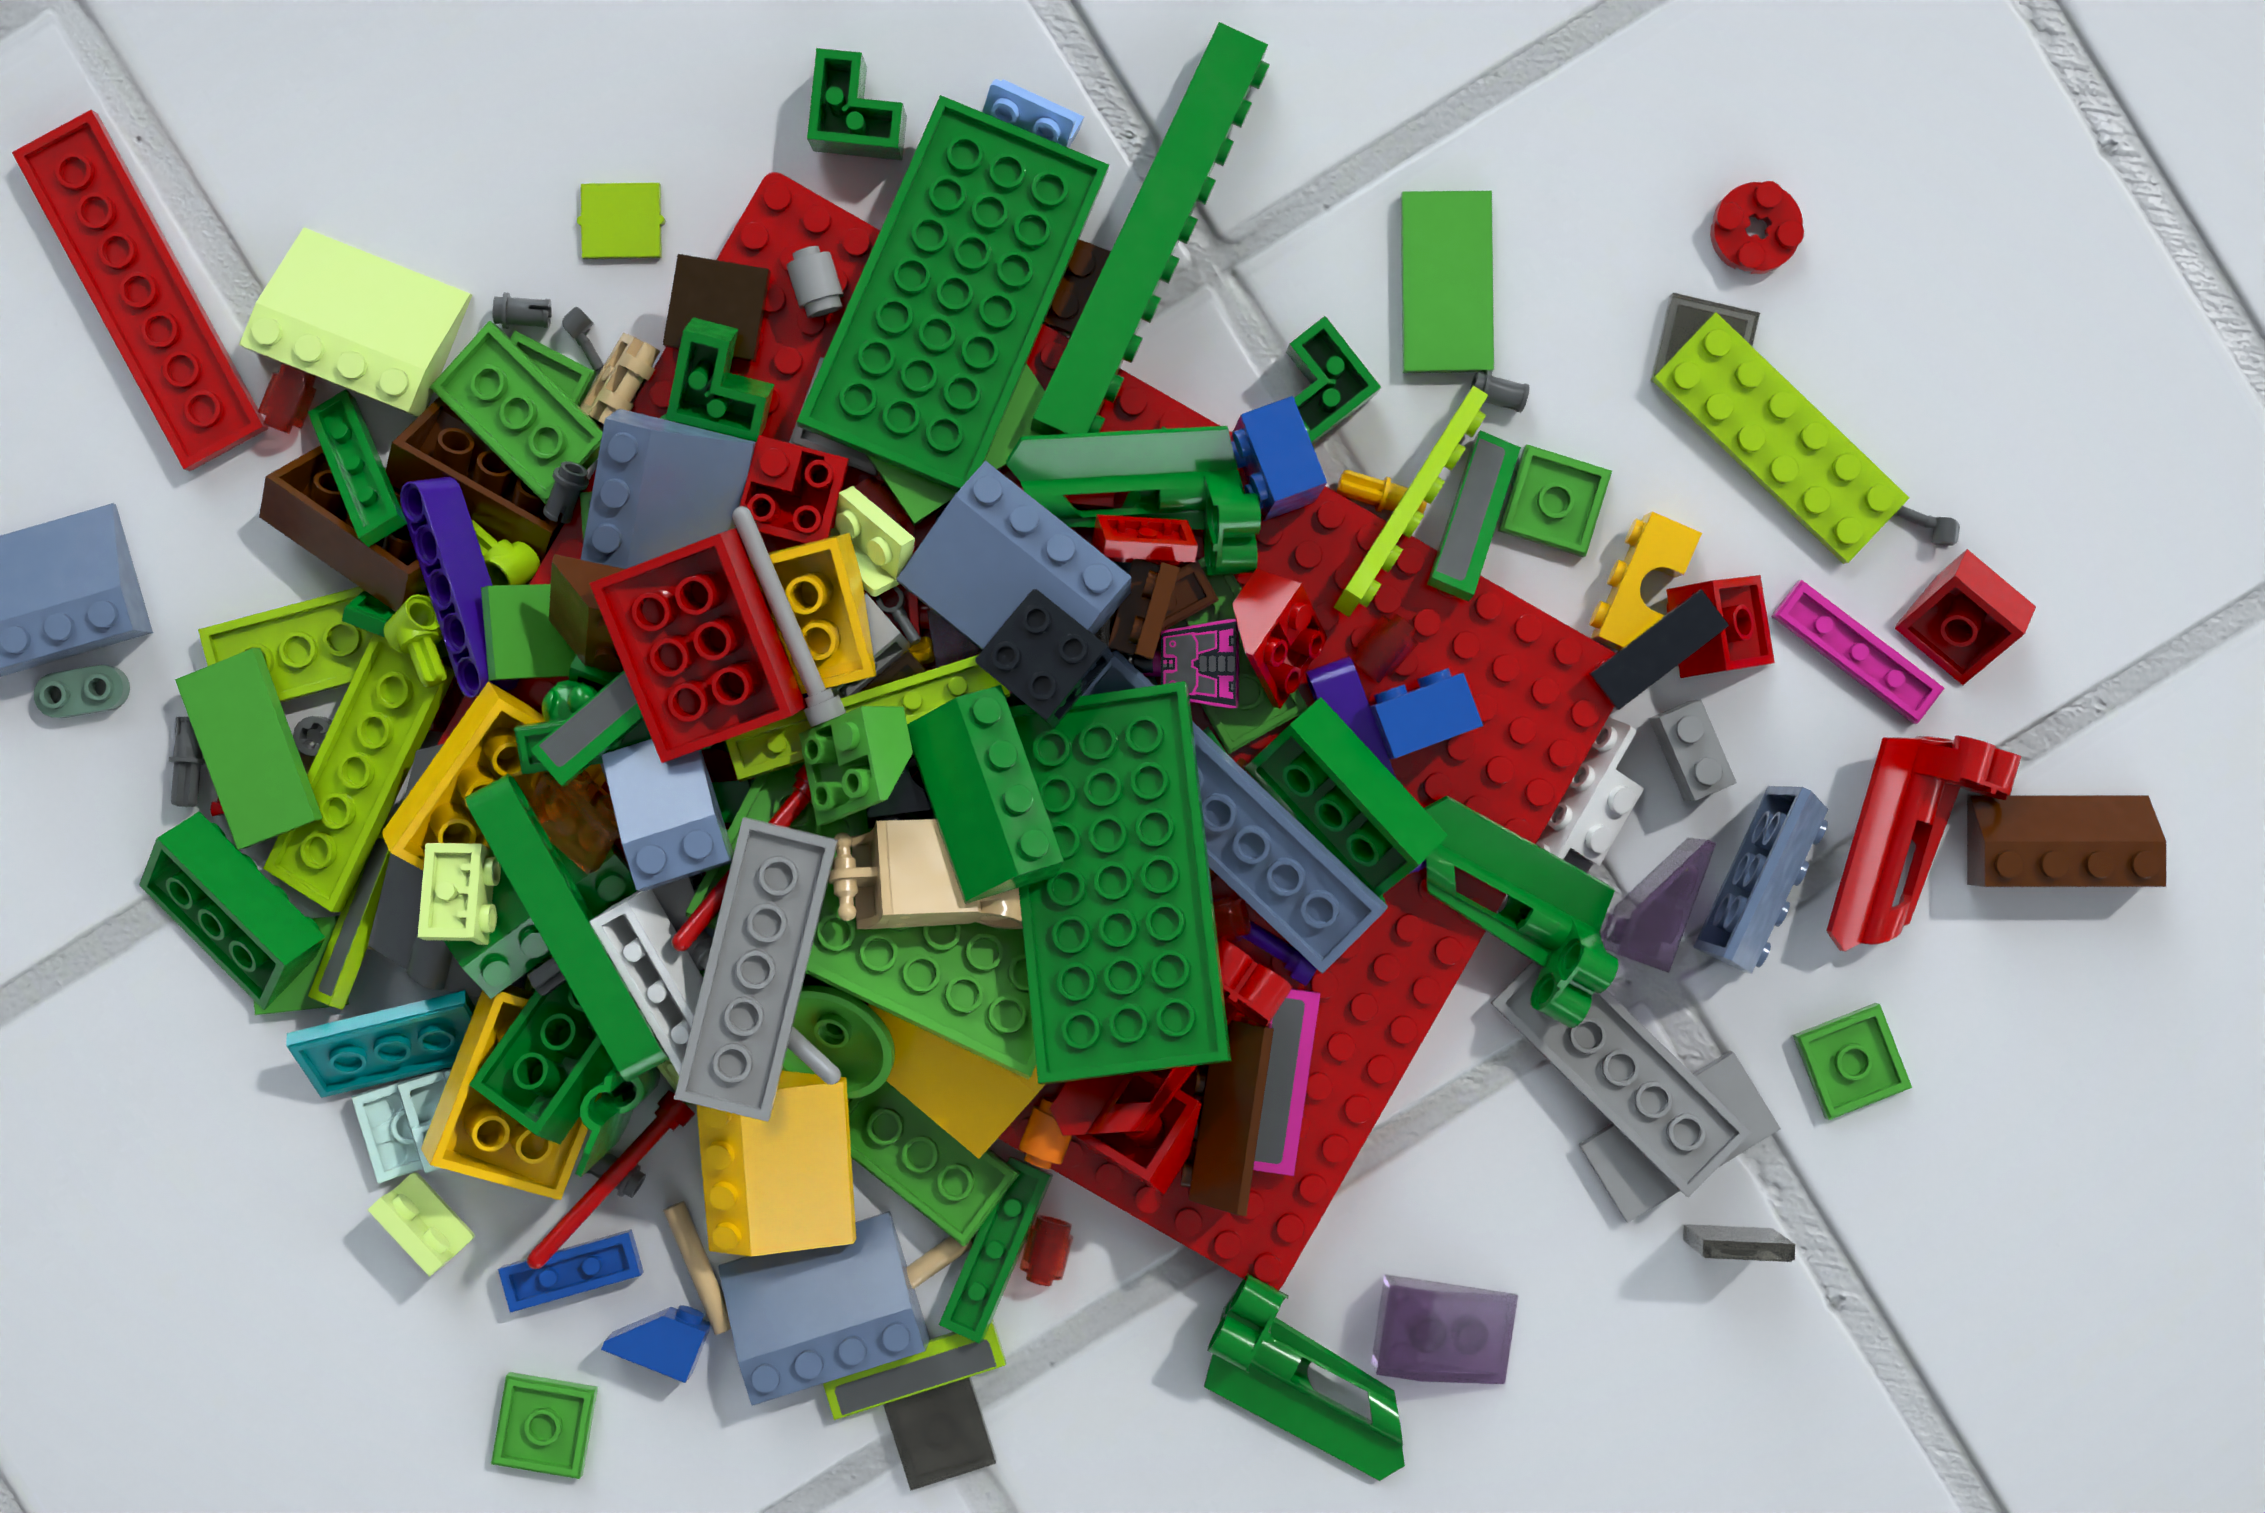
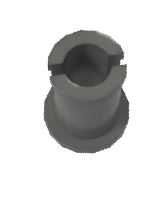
(521, 311)
(1502, 391)
(569, 481)
(629, 1185)

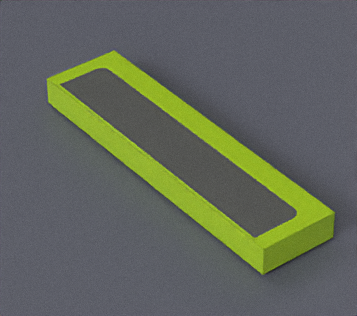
(351, 932)
(943, 1362)

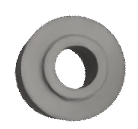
(815, 282)

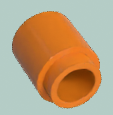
(1043, 1138)

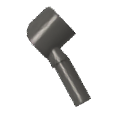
(576, 324)
(1944, 528)
(900, 616)

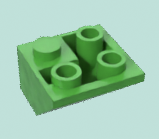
(855, 760)

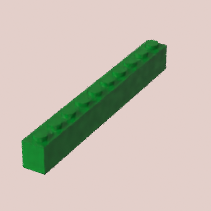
(1151, 234)

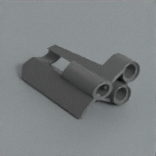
(397, 918)

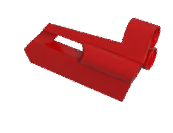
(1908, 800)
(1090, 1105)

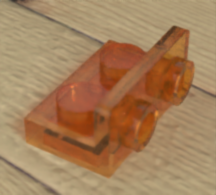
(576, 818)

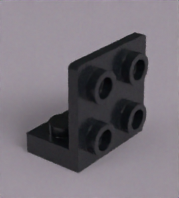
(1044, 657)

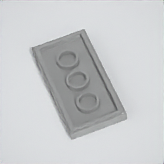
(1635, 1181)

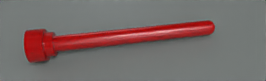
(712, 903)
(669, 1116)

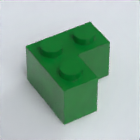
(842, 117)
(1336, 378)
(707, 392)

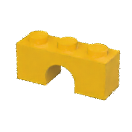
(1654, 546)

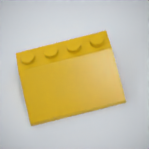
(829, 607)
(472, 757)
(955, 1087)
(478, 1136)
(780, 1179)

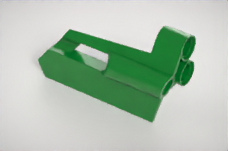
(1176, 470)
(1549, 913)
(611, 1112)
(1265, 1370)

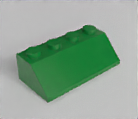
(984, 795)
(1346, 798)
(230, 908)
(516, 943)
(545, 1065)

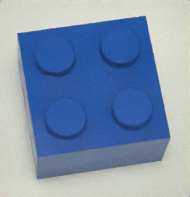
(1277, 458)
(1425, 715)

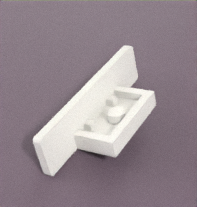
(1595, 800)

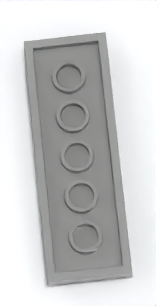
(756, 969)
(1631, 1083)

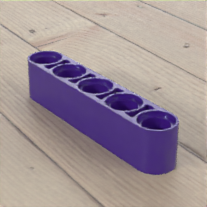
(453, 575)
(1342, 690)

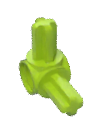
(506, 561)
(417, 632)

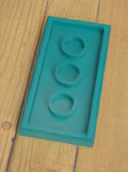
(382, 1044)

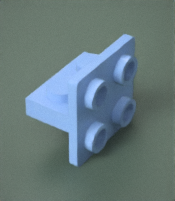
(1032, 112)

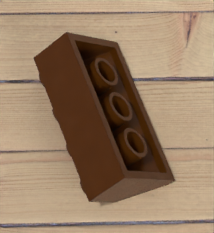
(496, 498)
(309, 510)
(2064, 841)
(1229, 1120)

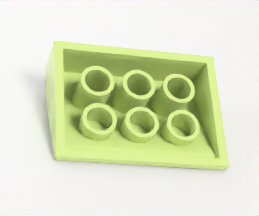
(357, 322)

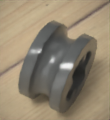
(301, 730)

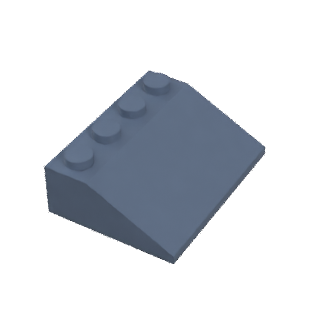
(661, 488)
(999, 547)
(67, 590)
(1763, 876)
(822, 1311)

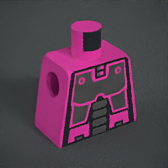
(1203, 658)

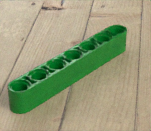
(564, 924)

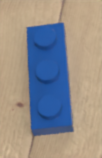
(572, 1271)

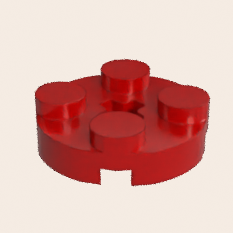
(1767, 203)

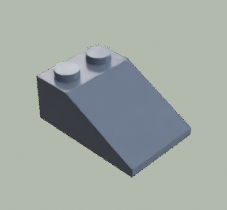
(665, 815)

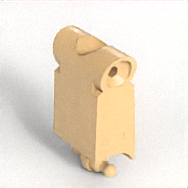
(908, 881)

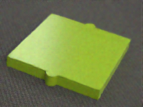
(621, 220)

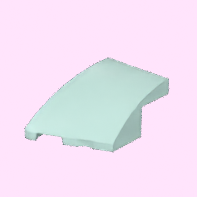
(396, 1123)

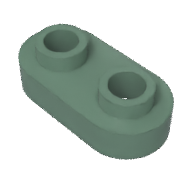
(79, 691)

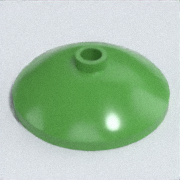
(847, 1035)

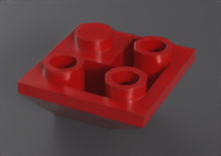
(793, 490)
(1278, 632)

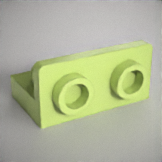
(877, 539)
(458, 892)
(422, 1223)

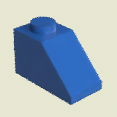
(663, 1341)

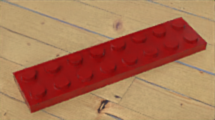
(140, 290)

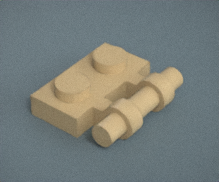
(620, 378)

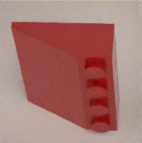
(698, 645)

